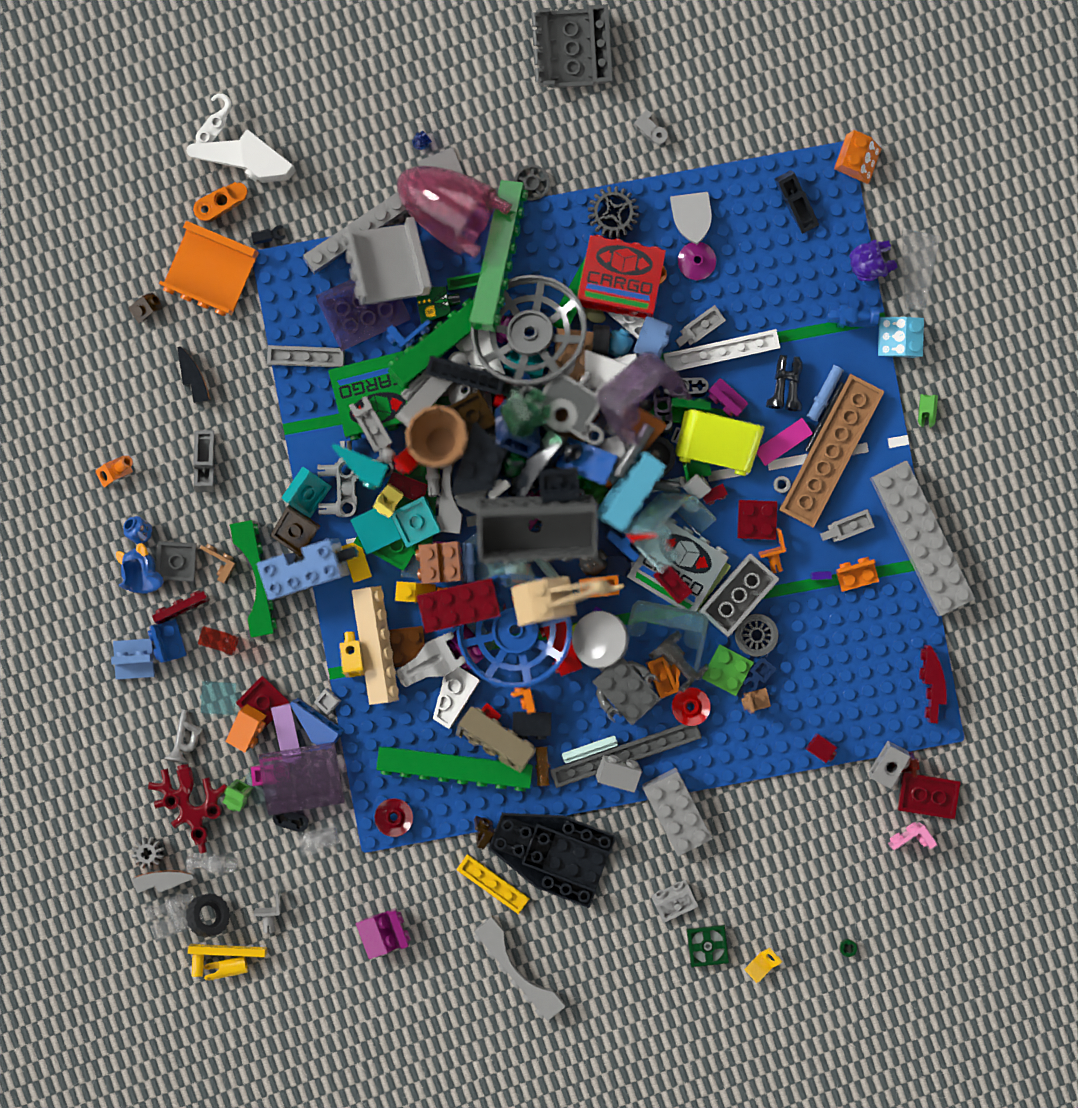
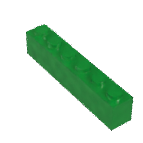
(437, 343)

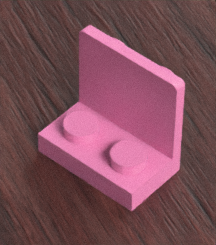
(913, 830)

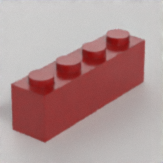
(571, 662)

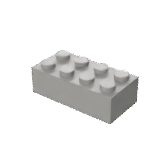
(738, 594)
(676, 811)

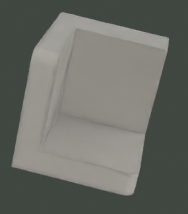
(696, 486)

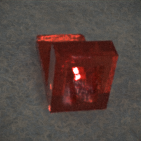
(218, 640)

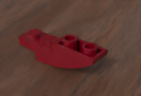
(933, 675)

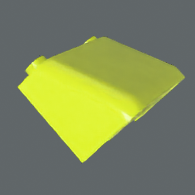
(718, 441)

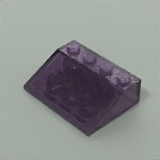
(355, 322)
(301, 778)

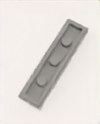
(305, 356)

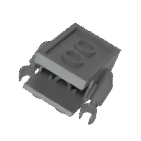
(626, 690)

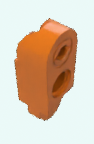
(235, 195)

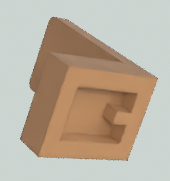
(224, 571)
(755, 700)

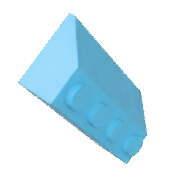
(628, 493)

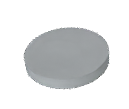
(600, 639)

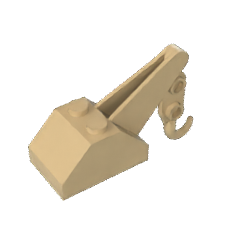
(553, 598)

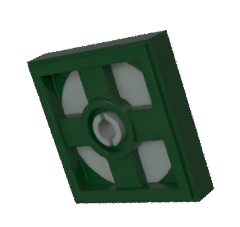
(707, 945)

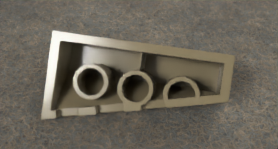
(495, 739)

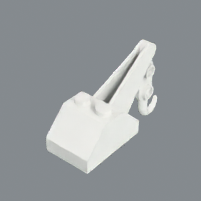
(247, 153)

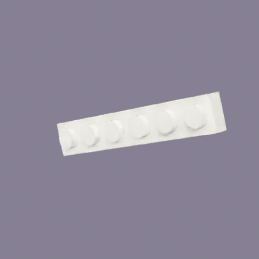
(723, 350)

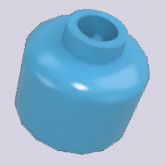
(620, 342)

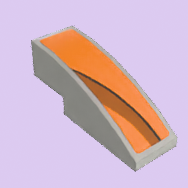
(161, 880)

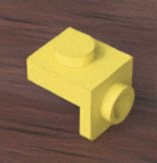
(387, 500)

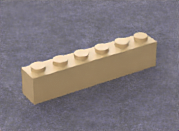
(375, 645)

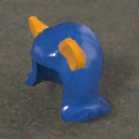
(139, 571)

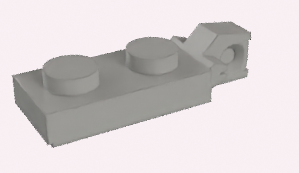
(701, 326)
(848, 526)

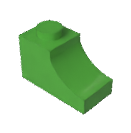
(237, 795)

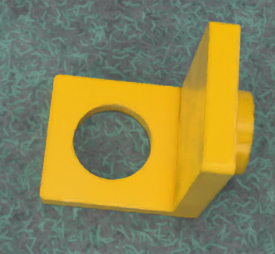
(762, 965)

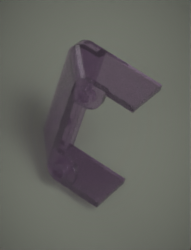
(630, 386)

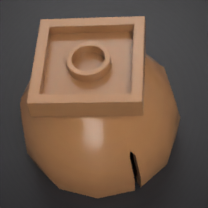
(437, 437)

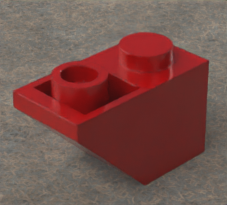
(405, 462)

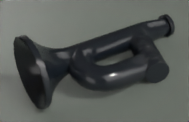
(571, 452)

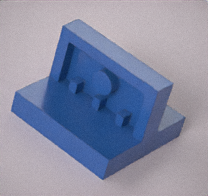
(622, 545)

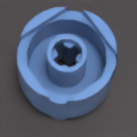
(652, 337)

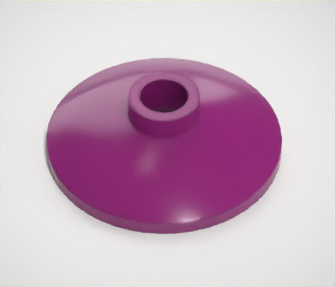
(690, 268)

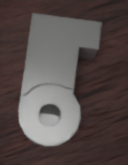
(650, 130)

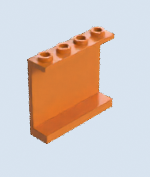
(210, 269)

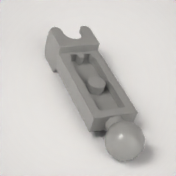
(374, 430)

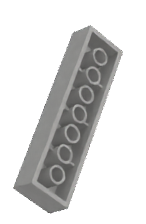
(922, 538)

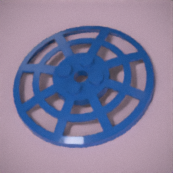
(513, 644)

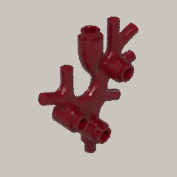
(188, 813)

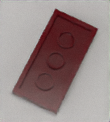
(458, 605)

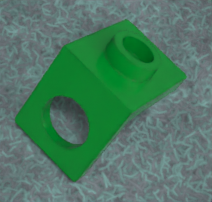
(696, 468)

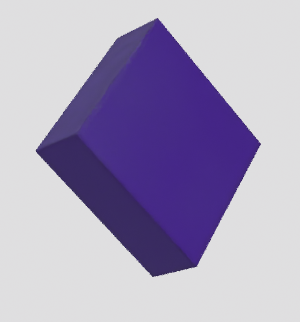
(820, 575)

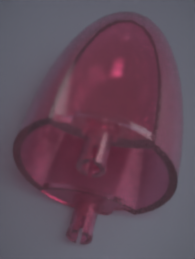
(449, 205)

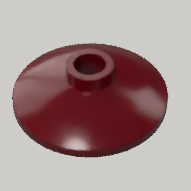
(386, 824)

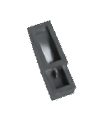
(204, 461)

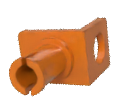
(115, 469)
(773, 554)

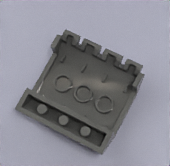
(572, 47)

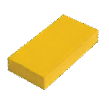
(358, 566)

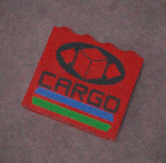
(621, 277)

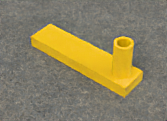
(200, 950)

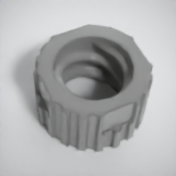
(775, 484)

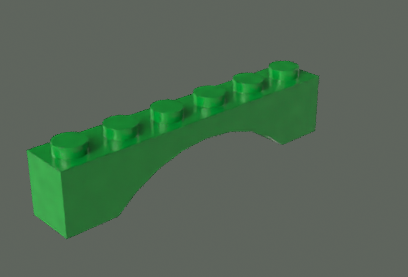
(245, 538)

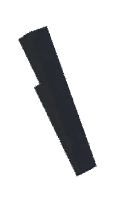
(472, 376)

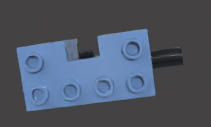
(320, 564)

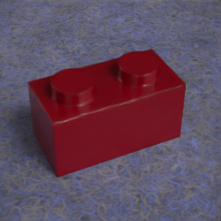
(716, 493)

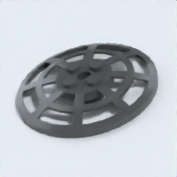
(543, 334)

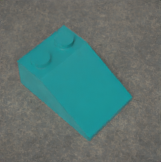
(366, 469)

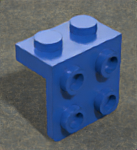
(396, 339)

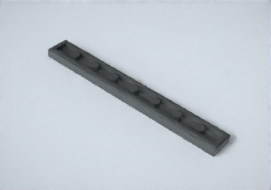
(633, 751)

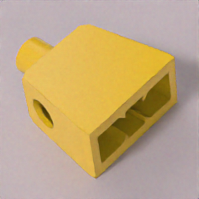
(352, 663)

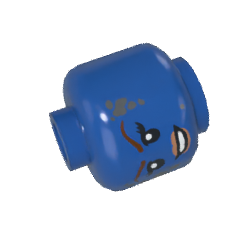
(137, 529)

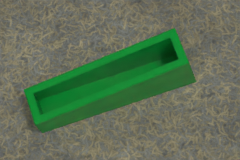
(463, 282)

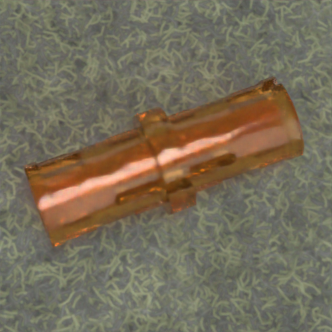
(542, 766)

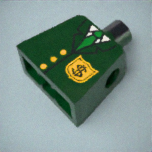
(436, 304)

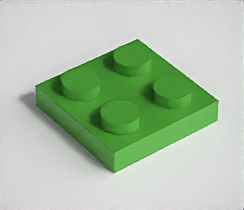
(727, 670)

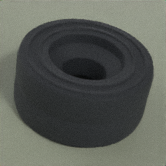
(601, 339)

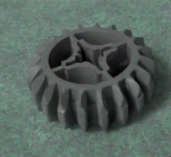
(621, 207)

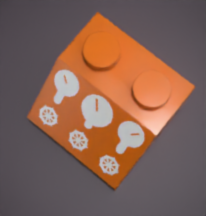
(858, 156)

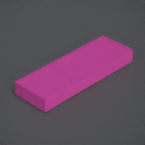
(783, 441)

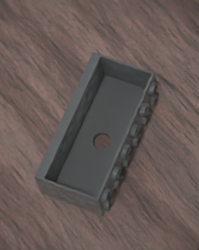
(565, 533)

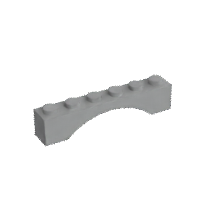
(333, 247)
(449, 515)
(544, 999)

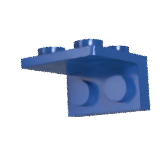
(167, 641)

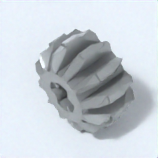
(151, 846)

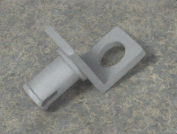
(268, 914)

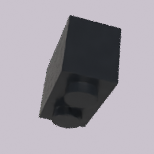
(532, 724)

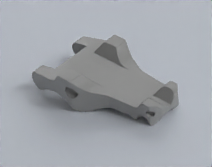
(432, 661)

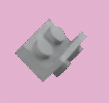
(674, 901)

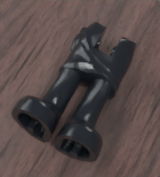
(781, 376)

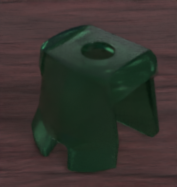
(524, 414)

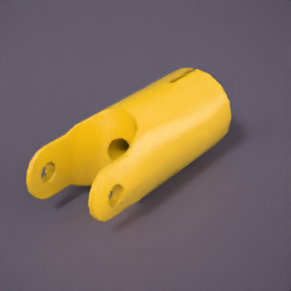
(227, 968)

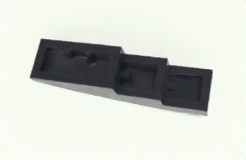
(542, 459)

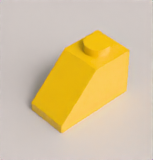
(408, 590)

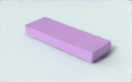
(285, 727)

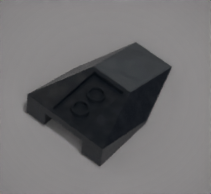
(554, 853)

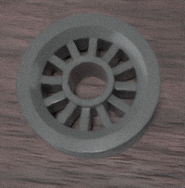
(765, 649)

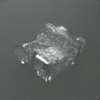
(319, 838)
(211, 862)
(176, 911)

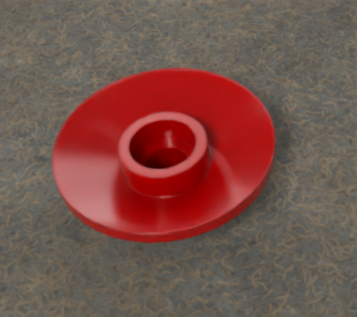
(701, 706)

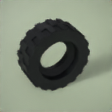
(220, 908)

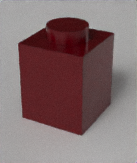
(821, 748)

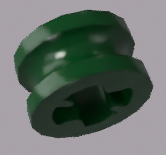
(846, 953)

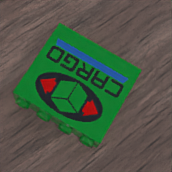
(370, 381)

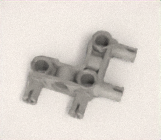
(345, 485)

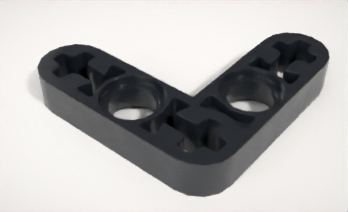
(668, 412)

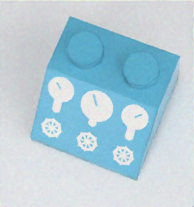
(901, 337)

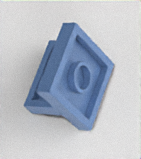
(133, 659)

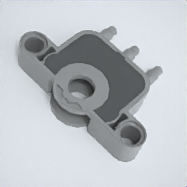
(577, 399)

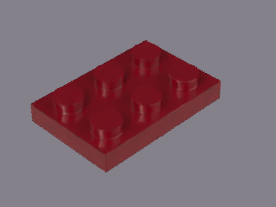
(928, 795)

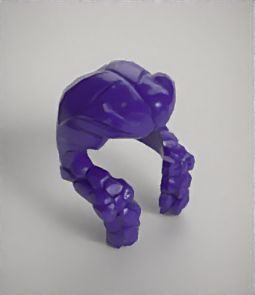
(868, 263)

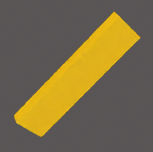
(493, 884)

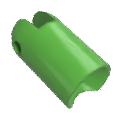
(927, 408)

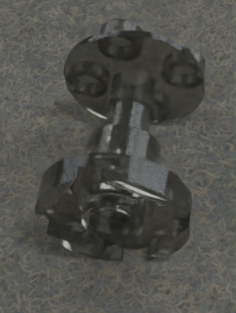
(674, 655)

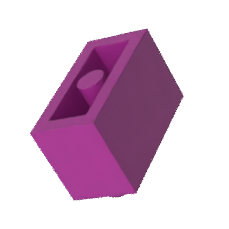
(376, 935)

